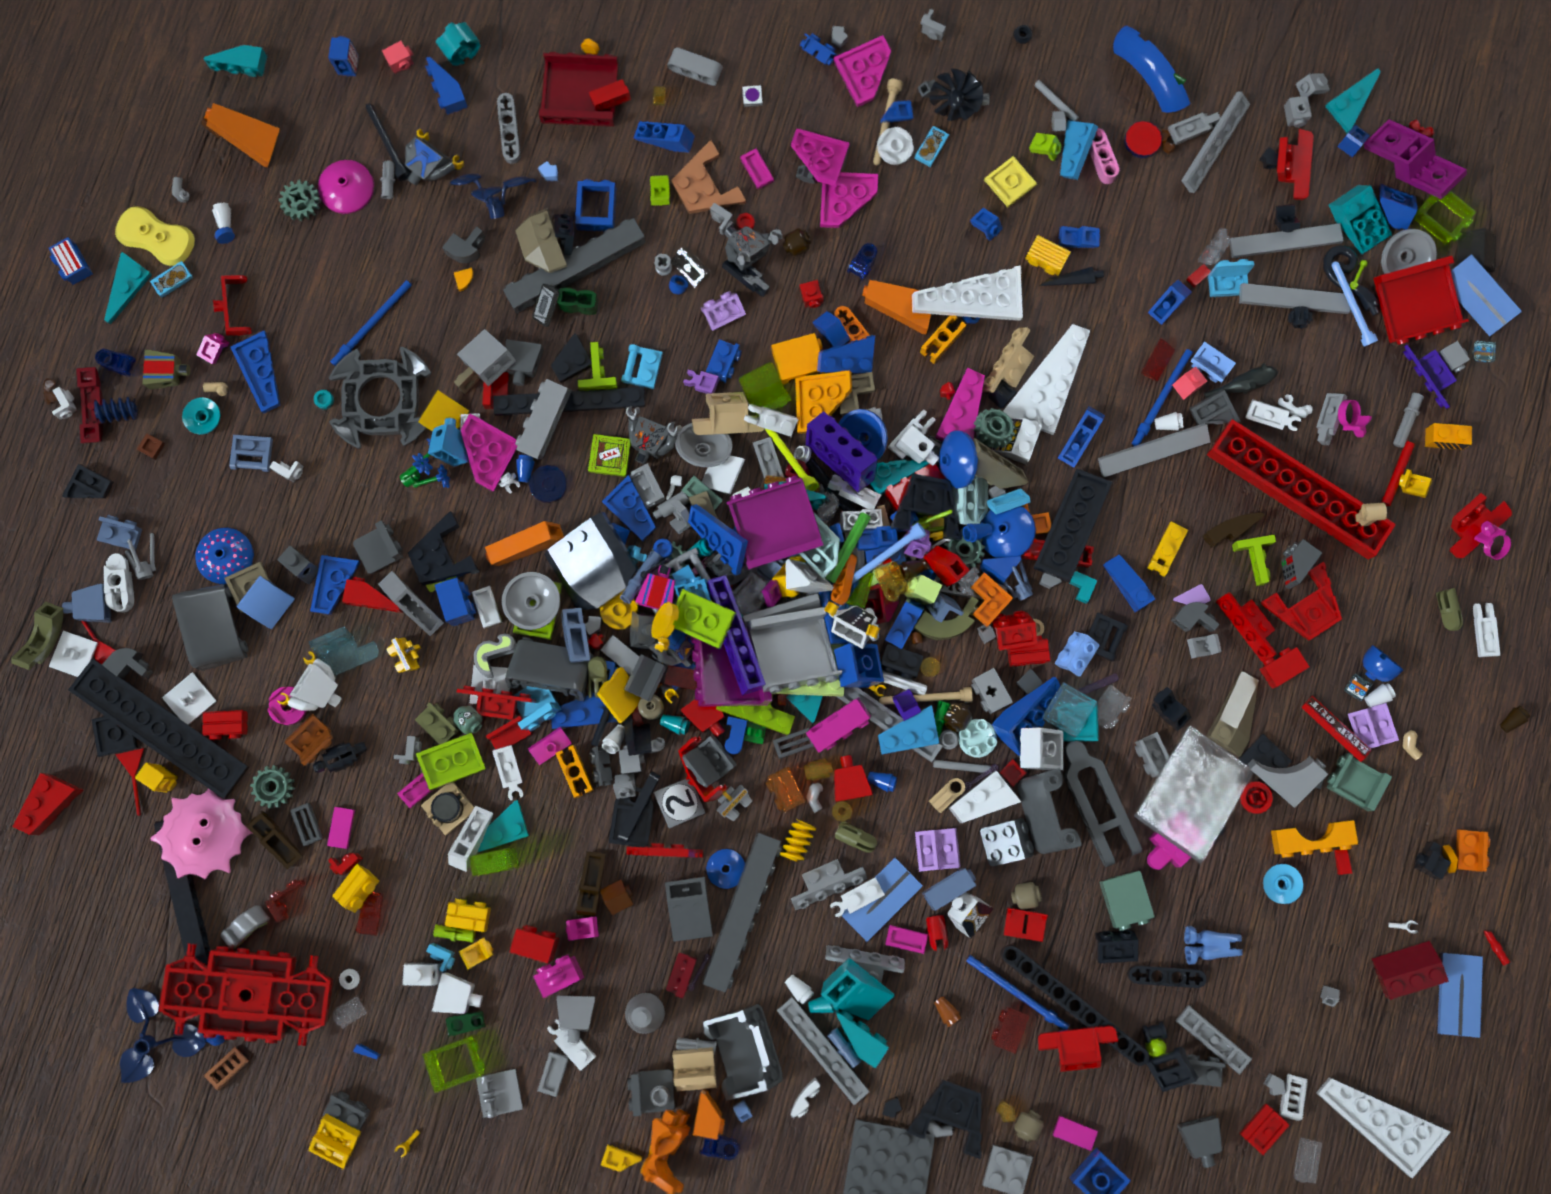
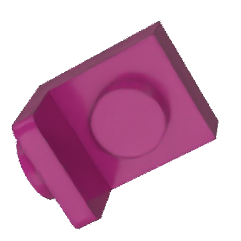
(212, 347)

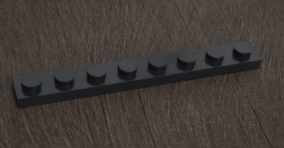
(577, 401)

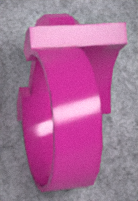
(1358, 422)
(1488, 534)

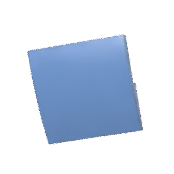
(265, 602)

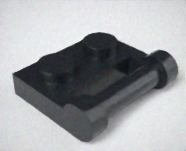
(1100, 632)
(1174, 1075)

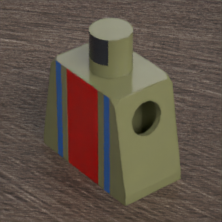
(163, 370)

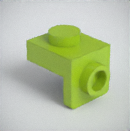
(1046, 144)
(660, 190)

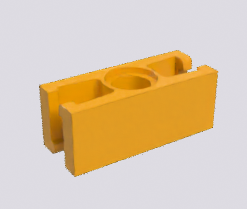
(942, 346)
(566, 770)

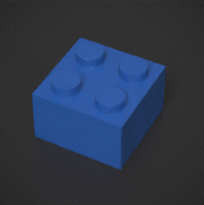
(455, 602)
(859, 666)
(1099, 1175)

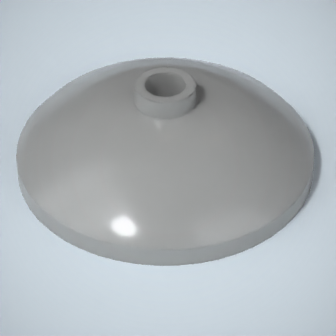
(1416, 246)
(703, 449)
(521, 591)

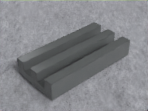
(778, 748)
(305, 842)

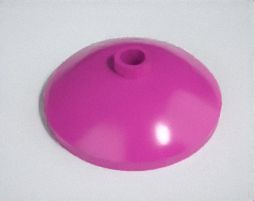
(352, 194)

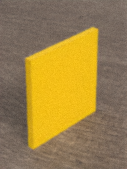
(440, 409)

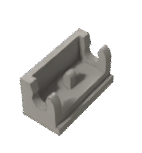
(647, 486)

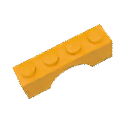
(1337, 835)

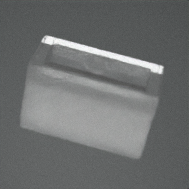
(1307, 1160)

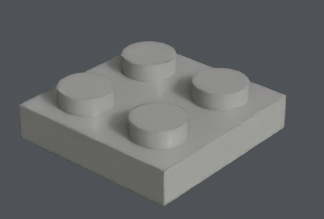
(1007, 1170)

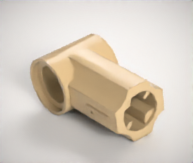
(1370, 513)
(945, 796)

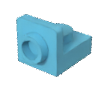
(439, 953)

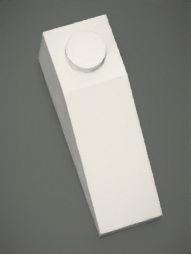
(469, 838)

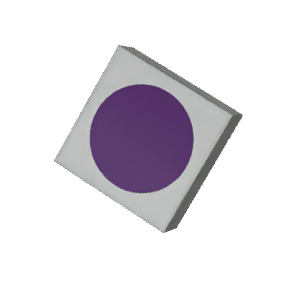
(752, 96)

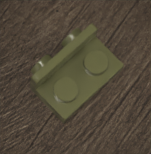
(437, 724)

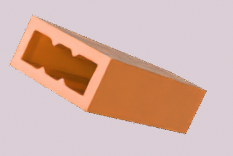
(246, 133)
(896, 303)
(524, 543)

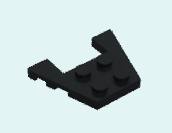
(928, 497)
(432, 558)
(954, 1107)

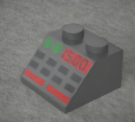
(1298, 562)

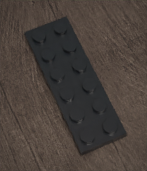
(1073, 525)

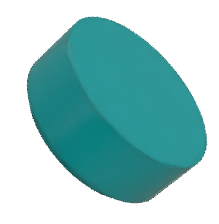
(323, 399)

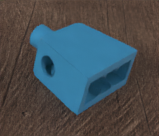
(448, 444)

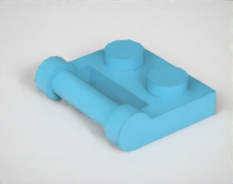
(648, 367)

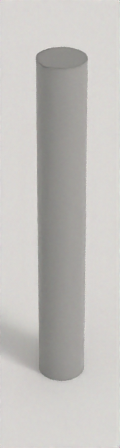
(1056, 101)
(960, 766)

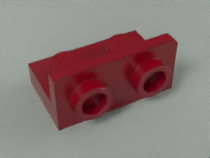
(681, 974)

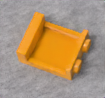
(796, 357)

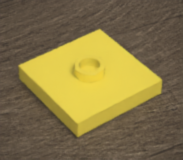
(1010, 181)

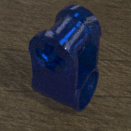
(862, 264)
(118, 362)
(718, 1147)

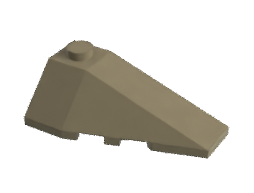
(1234, 721)

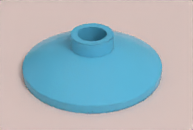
(1292, 884)

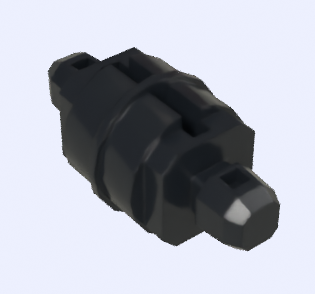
(336, 751)

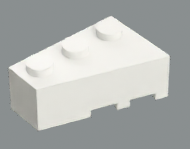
(984, 798)

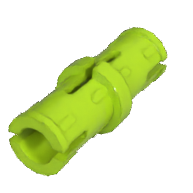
(454, 933)

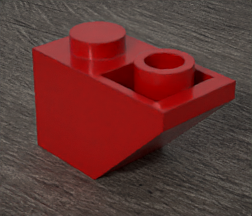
(946, 565)

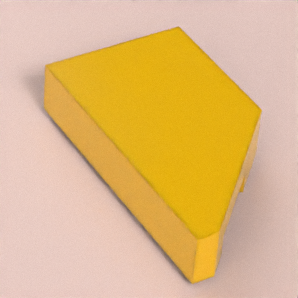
(619, 1159)

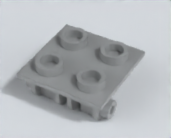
(499, 1093)

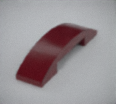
(90, 388)

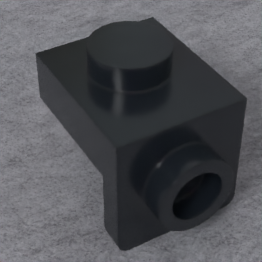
(1286, 219)

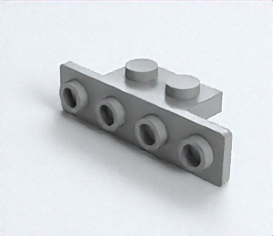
(825, 882)
(871, 962)

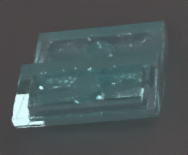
(1069, 710)

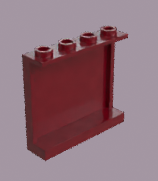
(567, 88)

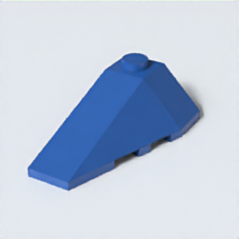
(1025, 714)

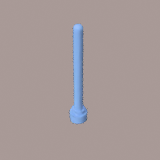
(1367, 336)
(916, 532)

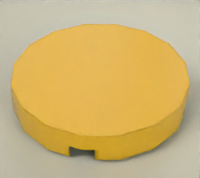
(618, 613)
(664, 619)

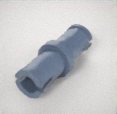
(844, 1048)

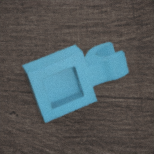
(636, 555)

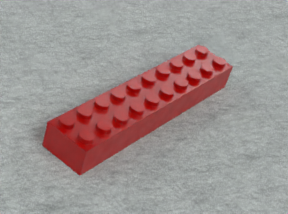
(1298, 488)

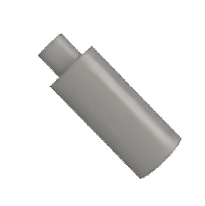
(666, 507)

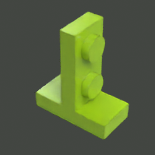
(598, 372)
(1257, 556)

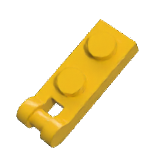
(1167, 548)

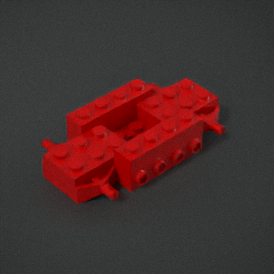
(275, 1000)

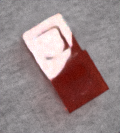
(370, 914)

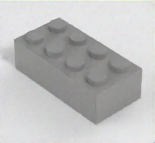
(543, 420)

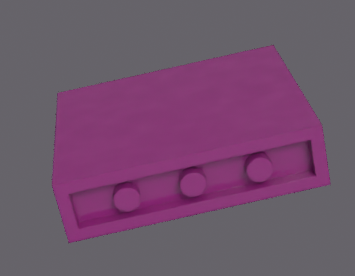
(775, 521)
(717, 679)

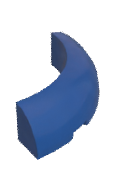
(1153, 68)

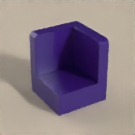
(906, 704)

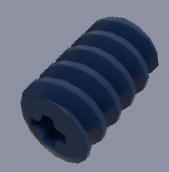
(115, 410)

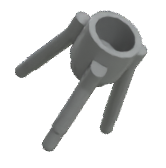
(142, 569)

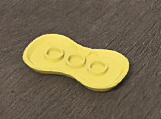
(165, 241)

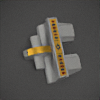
(731, 799)

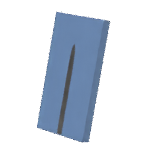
(1483, 296)
(898, 888)
(1460, 997)

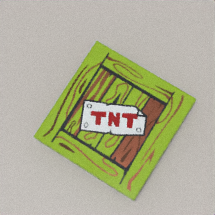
(609, 455)

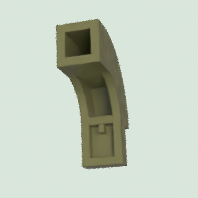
(949, 629)
(46, 630)

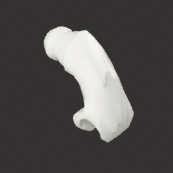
(1302, 412)

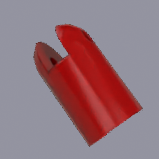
(937, 930)

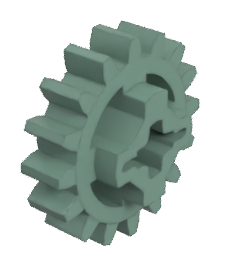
(300, 207)

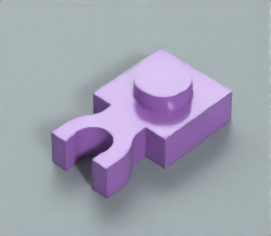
(703, 383)

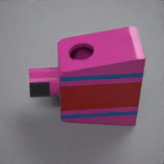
(657, 589)

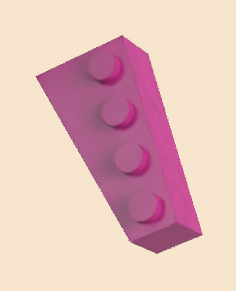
(964, 406)

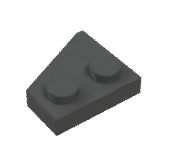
(1214, 410)

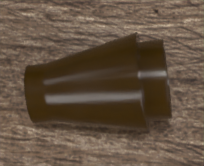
(912, 568)
(1516, 718)

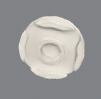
(895, 146)

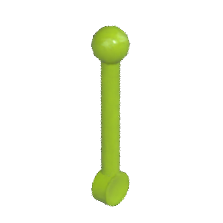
(1353, 285)

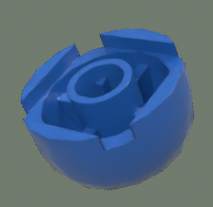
(1380, 666)

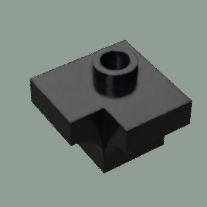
(1431, 861)

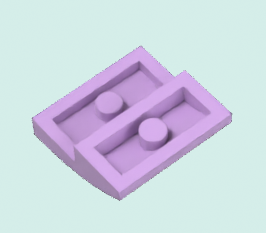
(1373, 726)
(937, 849)

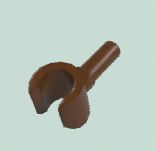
(916, 638)

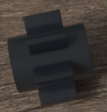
(1300, 317)

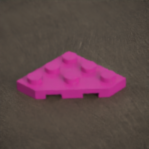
(864, 68)
(820, 154)
(846, 198)
(487, 450)

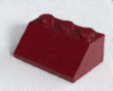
(1409, 970)

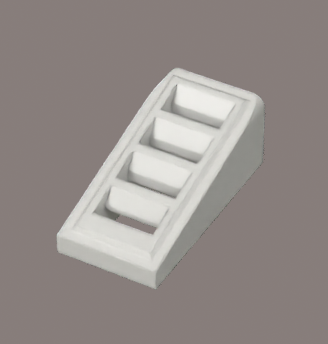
(1299, 1107)

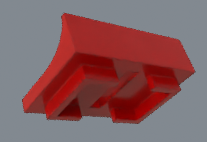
(1035, 924)

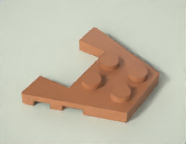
(697, 188)

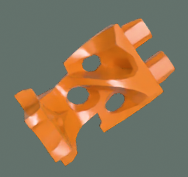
(665, 1140)

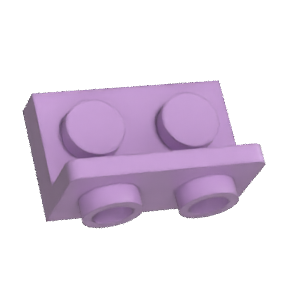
(723, 310)

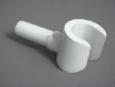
(675, 481)
(1404, 926)

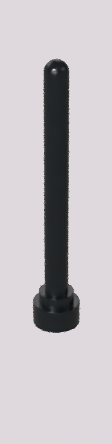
(401, 171)

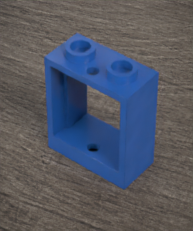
(595, 223)

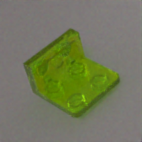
(764, 387)

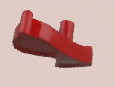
(1414, 125)

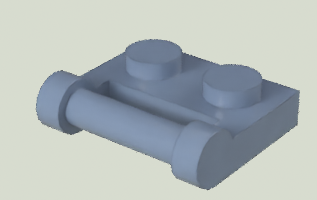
(251, 446)

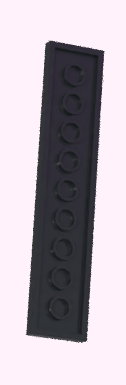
(158, 728)

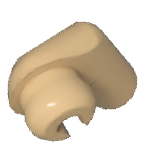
(219, 387)
(1409, 744)

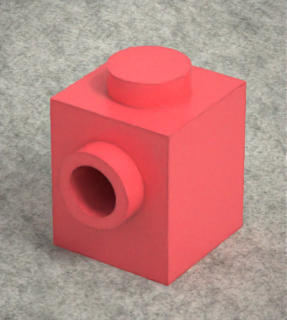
(398, 56)
(1189, 383)

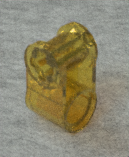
(891, 578)

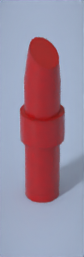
(1496, 947)

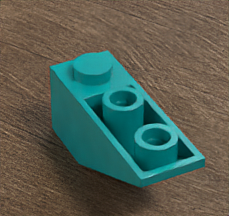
(240, 59)

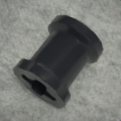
(1154, 1031)

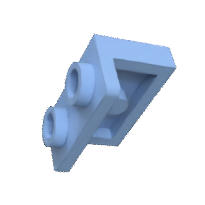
(1212, 362)
(1077, 653)

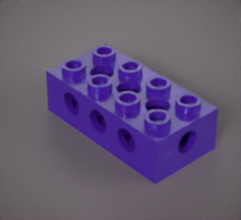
(841, 451)

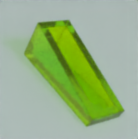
(861, 592)

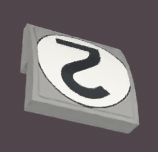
(679, 803)

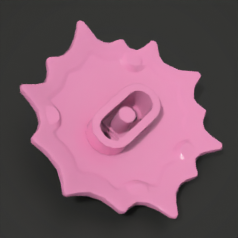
(218, 839)

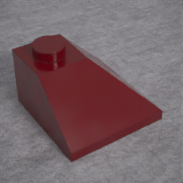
(880, 604)

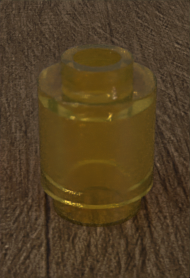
(818, 769)
(837, 816)

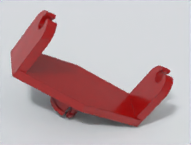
(221, 305)
(707, 793)

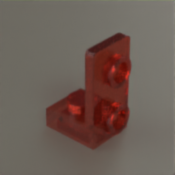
(277, 909)

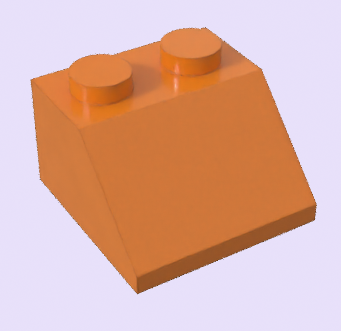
(708, 1117)

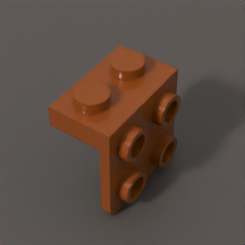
(310, 739)

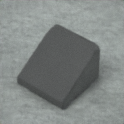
(1029, 682)

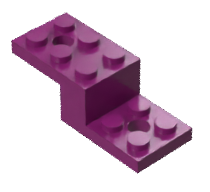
(1415, 159)

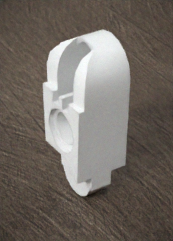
(117, 567)

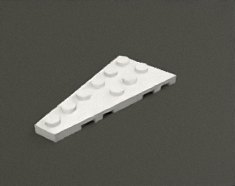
(981, 296)
(1048, 387)
(1394, 1132)

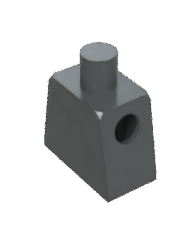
(527, 360)
(298, 563)
(641, 630)
(1202, 1138)

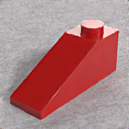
(363, 595)

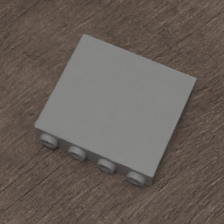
(793, 649)

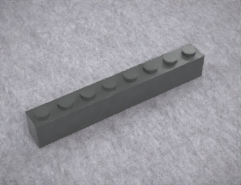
(580, 263)
(741, 912)

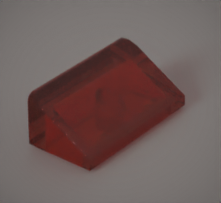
(1158, 360)

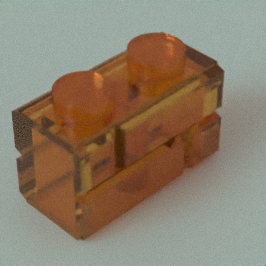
(785, 789)

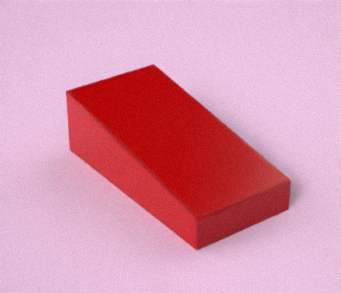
(1198, 276)
(1342, 862)

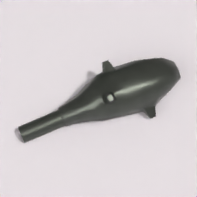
(1248, 381)

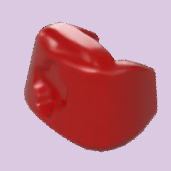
(947, 390)
(595, 641)

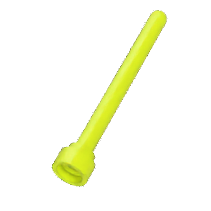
(810, 482)

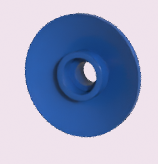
(715, 865)

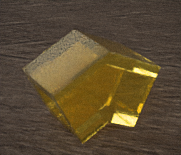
(659, 96)
(1006, 1110)

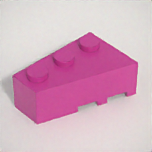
(839, 725)

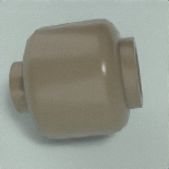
(655, 712)
(1026, 895)
(1029, 1126)

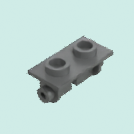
(600, 774)

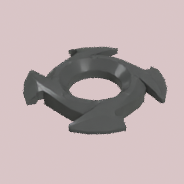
(401, 419)

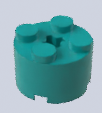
(458, 43)

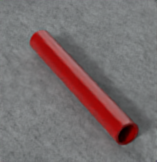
(1398, 471)

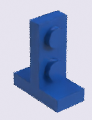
(905, 622)

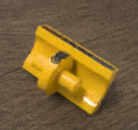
(406, 653)

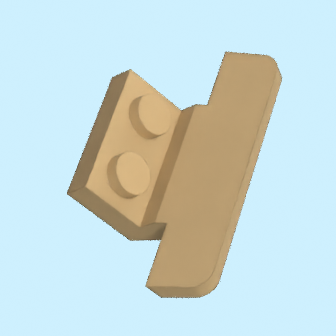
(726, 415)

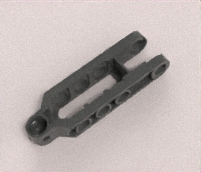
(1079, 759)

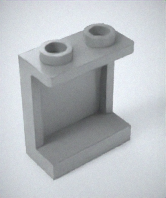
(486, 357)

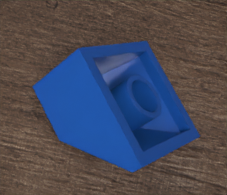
(1398, 206)

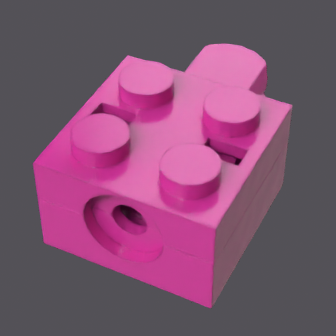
(1165, 853)
(556, 977)

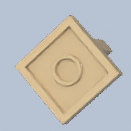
(694, 1069)

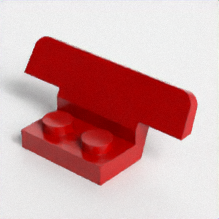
(1295, 163)
(1469, 520)
(1078, 1047)

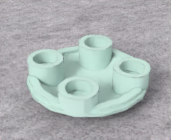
(978, 738)

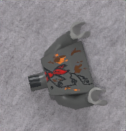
(748, 246)
(650, 437)

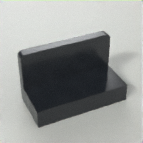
(637, 738)

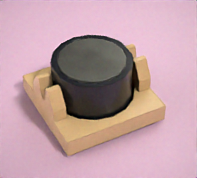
(447, 806)

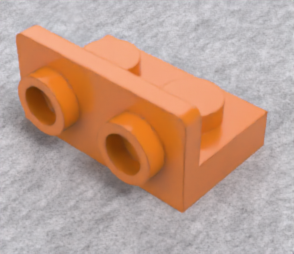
(1472, 850)

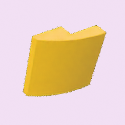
(616, 699)
(334, 1141)

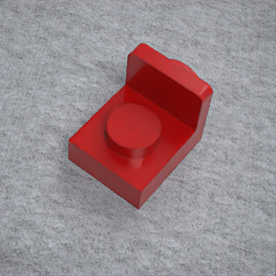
(811, 294)
(348, 863)

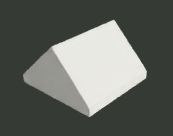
(804, 578)

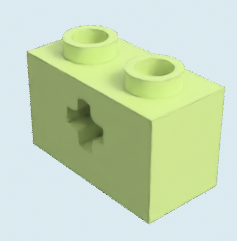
(922, 589)

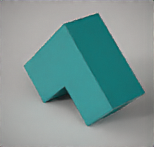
(1085, 584)

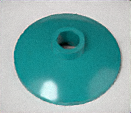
(195, 410)

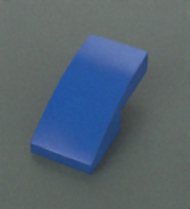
(1079, 237)
(877, 538)

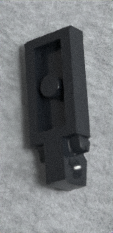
(749, 277)

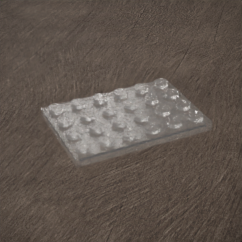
(1194, 794)

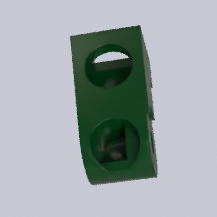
(465, 1023)

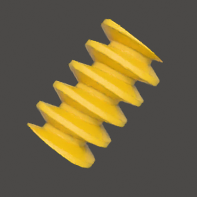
(798, 840)

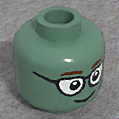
(467, 719)

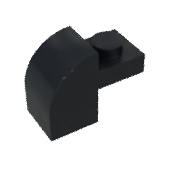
(1170, 709)

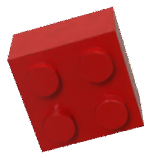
(534, 944)

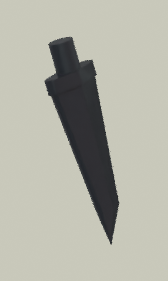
(1083, 276)

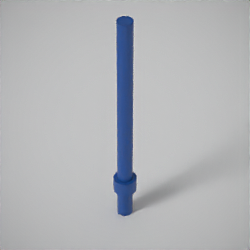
(346, 349)
(1144, 427)
(1049, 1015)

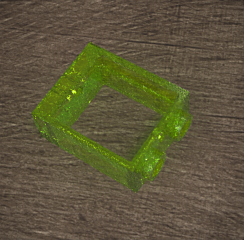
(1456, 205)
(494, 862)
(434, 1068)

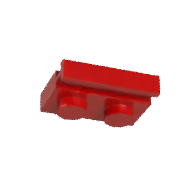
(1264, 1129)

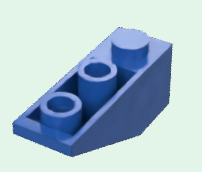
(449, 89)
(664, 135)

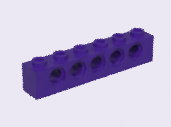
(737, 640)

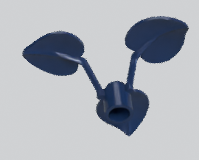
(494, 204)
(135, 1062)

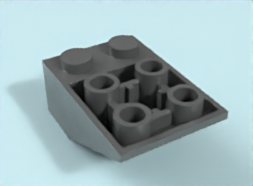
(688, 909)

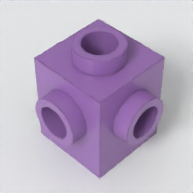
(918, 547)

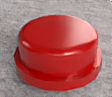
(1256, 797)

